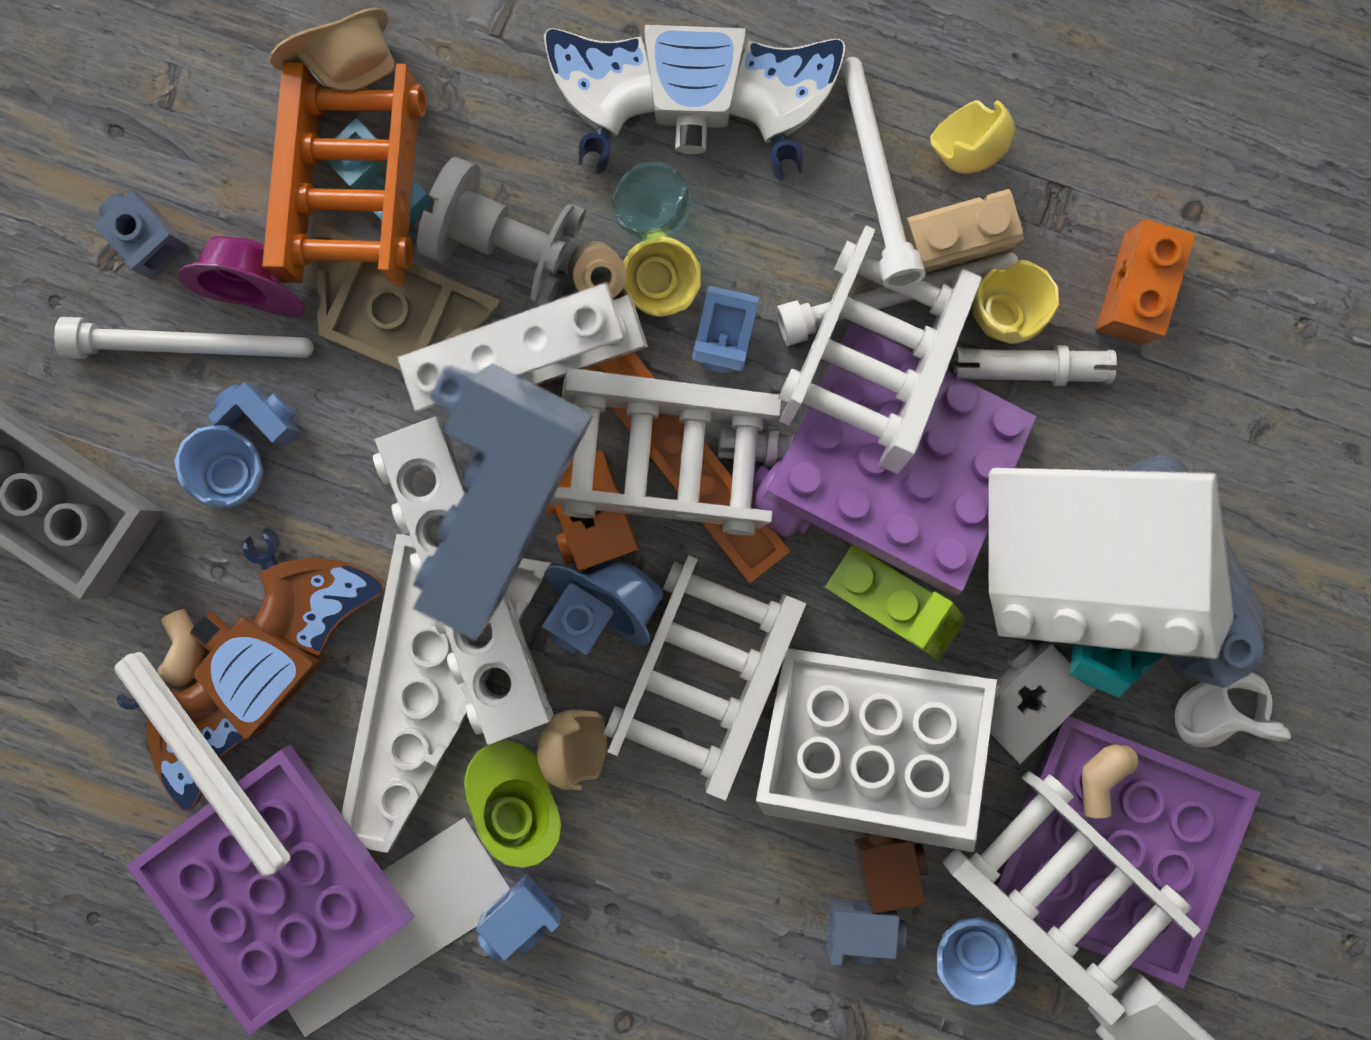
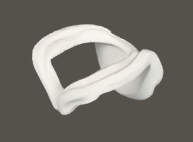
(1208, 717)

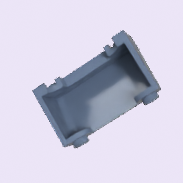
(1245, 639)

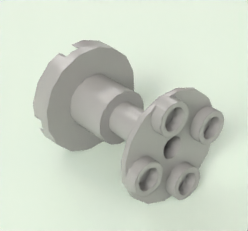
(484, 224)

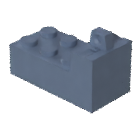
(526, 451)

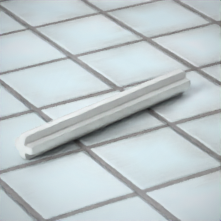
(202, 764)

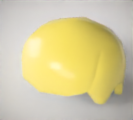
(974, 137)
(661, 276)
(1015, 302)

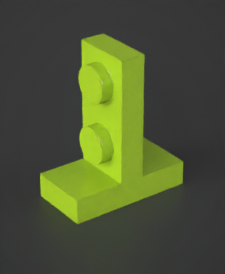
(897, 602)

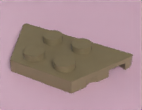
(389, 321)

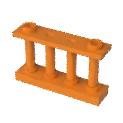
(300, 148)

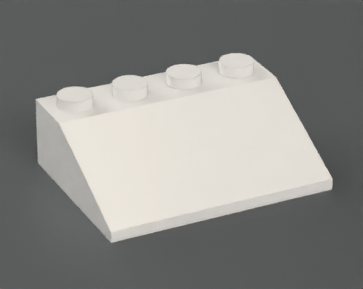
(1109, 559)
(878, 748)

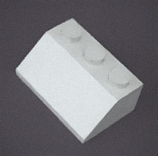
(1147, 1014)

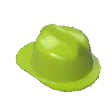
(512, 804)

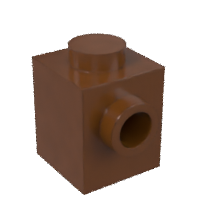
(891, 872)

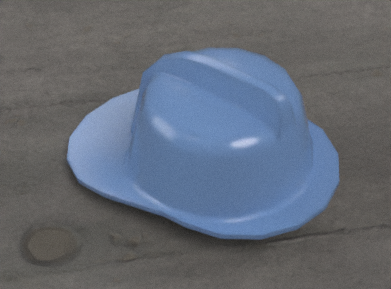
(621, 587)

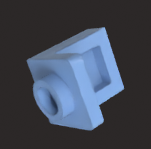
(725, 329)
(267, 412)
(577, 619)

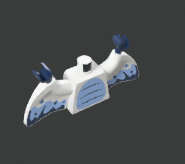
(693, 83)

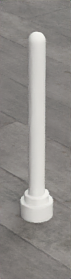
(900, 262)
(801, 320)
(78, 338)

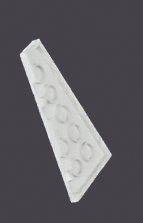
(410, 703)

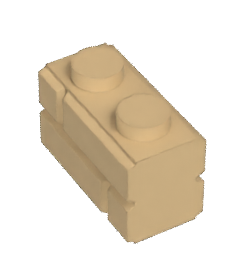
(965, 231)

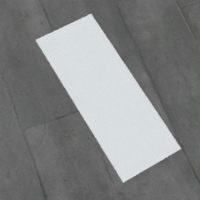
(446, 888)

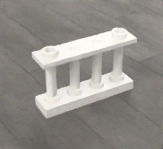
(535, 343)
(915, 388)
(696, 407)
(736, 715)
(1058, 945)

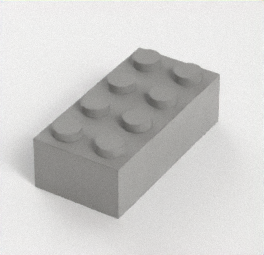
(66, 511)

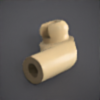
(184, 652)
(1103, 773)

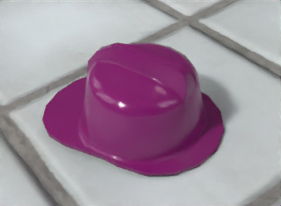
(233, 273)

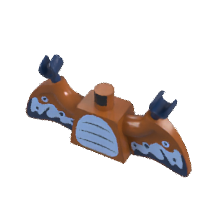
(262, 657)

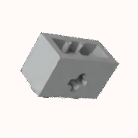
(1053, 696)

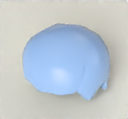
(219, 467)
(977, 961)

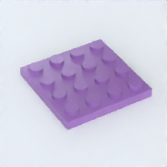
(938, 505)
(1166, 820)
(278, 934)

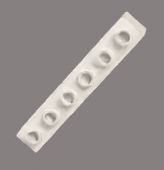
(493, 715)

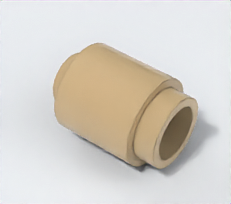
(592, 255)

